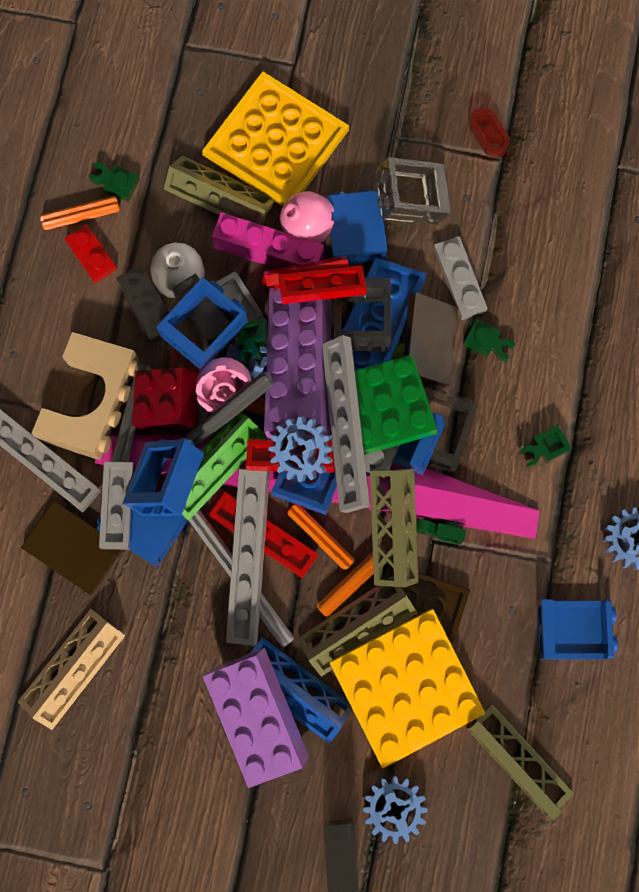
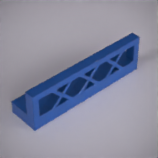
(308, 710)

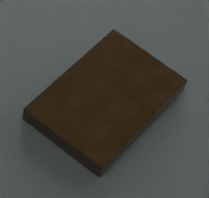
(431, 338)
(70, 548)
(443, 597)

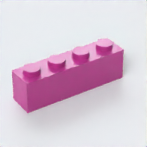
(263, 243)

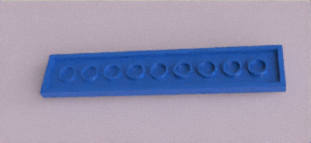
(365, 316)

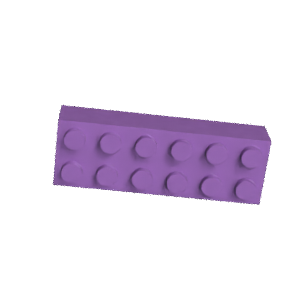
(297, 363)

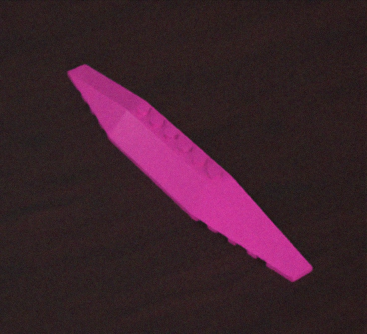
(436, 495)

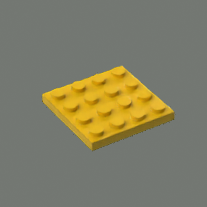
(275, 139)
(407, 688)

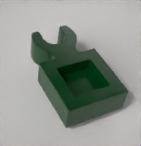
(117, 182)
(251, 338)
(485, 338)
(548, 445)
(447, 531)

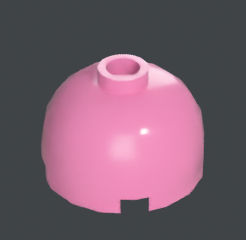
(307, 216)
(220, 381)

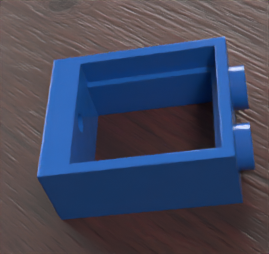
(188, 349)
(177, 484)

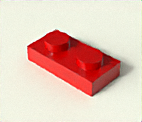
(90, 254)

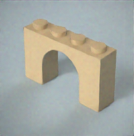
(92, 432)

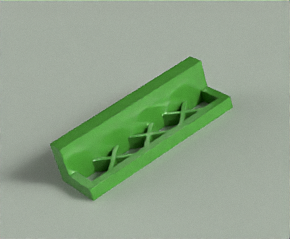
(220, 460)

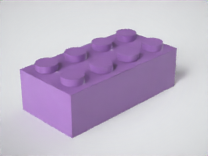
(256, 718)

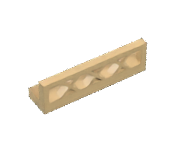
(73, 671)

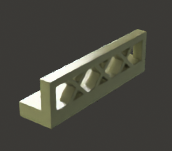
(216, 194)
(402, 531)
(359, 629)
(515, 771)

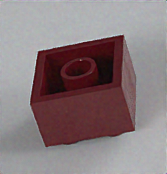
(165, 399)

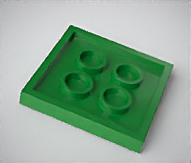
(392, 405)

